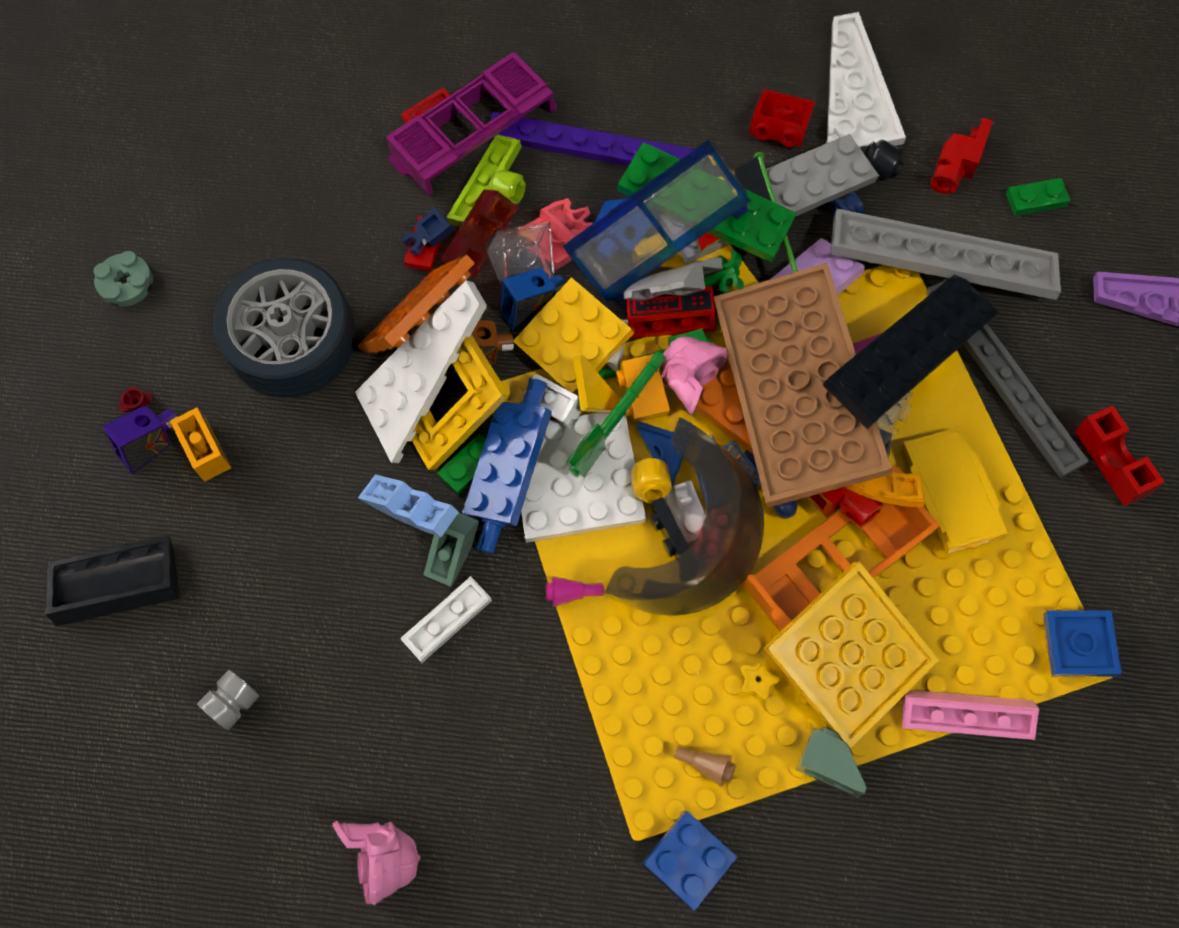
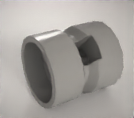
(226, 702)

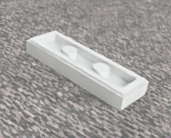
(446, 619)

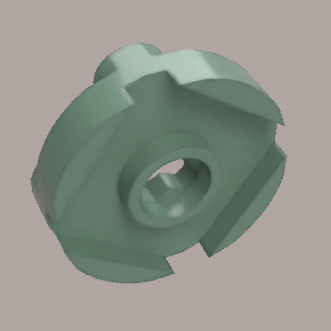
(113, 269)

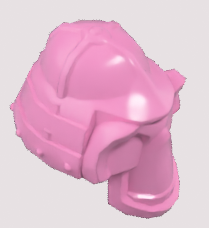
(690, 366)
(385, 860)

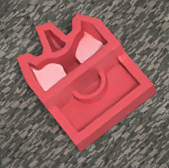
(564, 226)

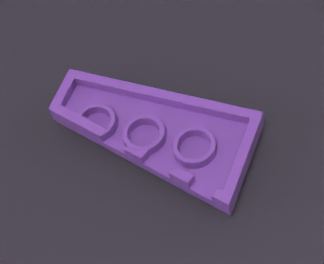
(1139, 294)

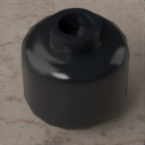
(884, 158)

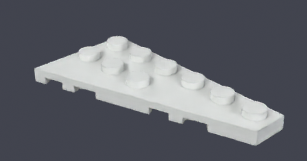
(857, 89)
(415, 372)

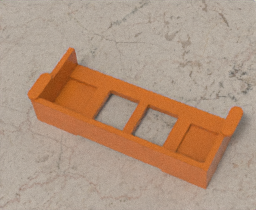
(785, 590)

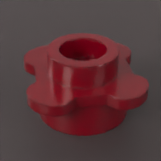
(132, 394)

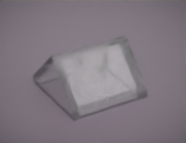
(522, 250)

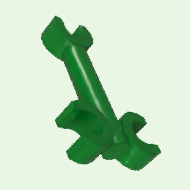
(728, 275)

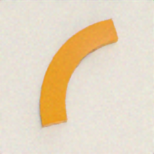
(893, 489)

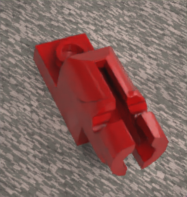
(960, 158)
(852, 505)

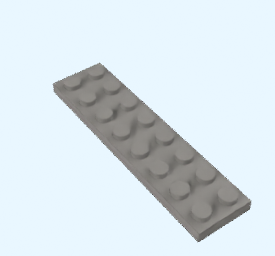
(811, 181)
(946, 254)

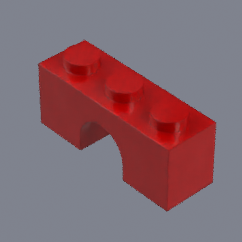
(1104, 439)

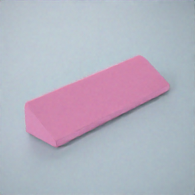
(969, 714)

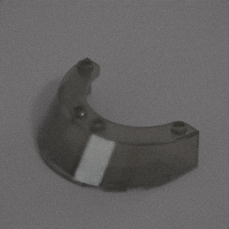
(722, 551)

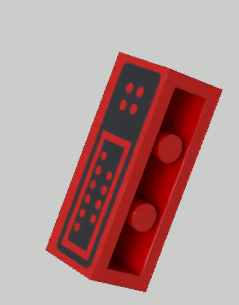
(672, 314)

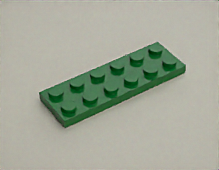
(756, 232)

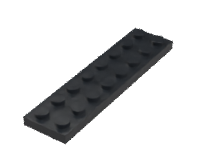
(910, 350)

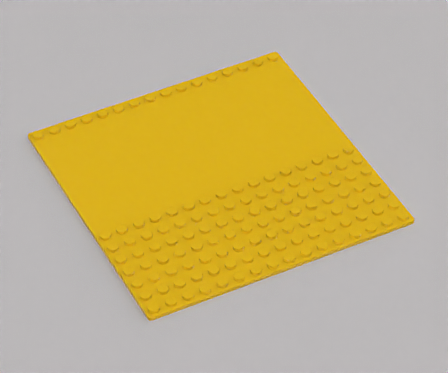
(679, 677)

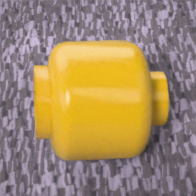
(650, 479)

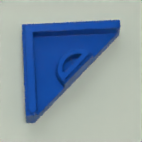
(659, 445)

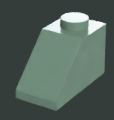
(451, 550)
(831, 762)

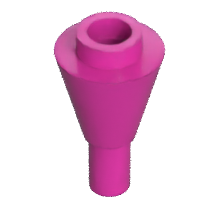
(564, 591)

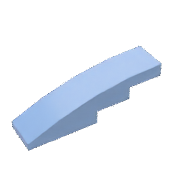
(408, 505)

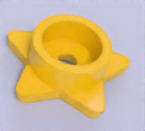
(759, 688)

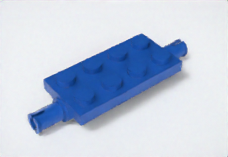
(507, 464)

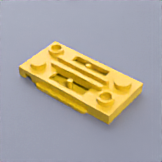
(956, 490)

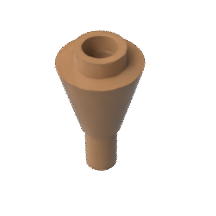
(713, 766)

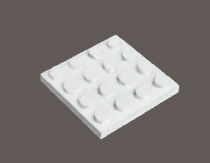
(569, 505)

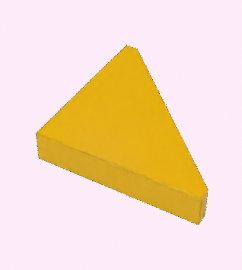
(593, 391)

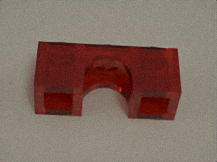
(487, 216)

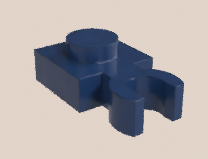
(431, 230)

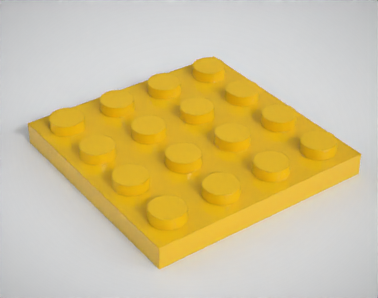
(851, 654)

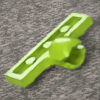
(491, 175)

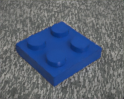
(1082, 644)
(689, 860)

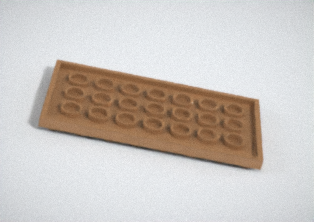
(781, 350)

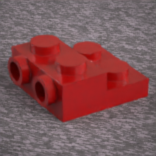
(781, 118)

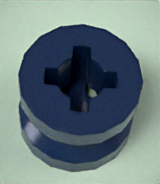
(850, 202)

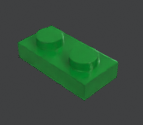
(1038, 197)
(461, 469)

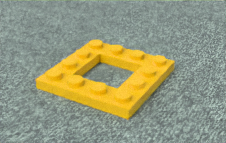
(484, 395)

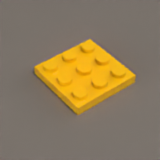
(569, 327)

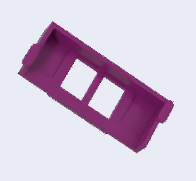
(425, 151)

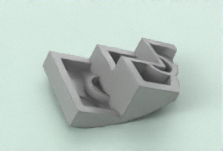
(676, 281)

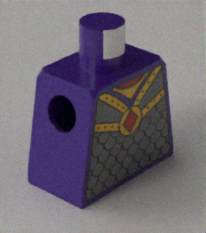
(139, 436)

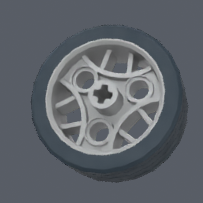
(284, 327)

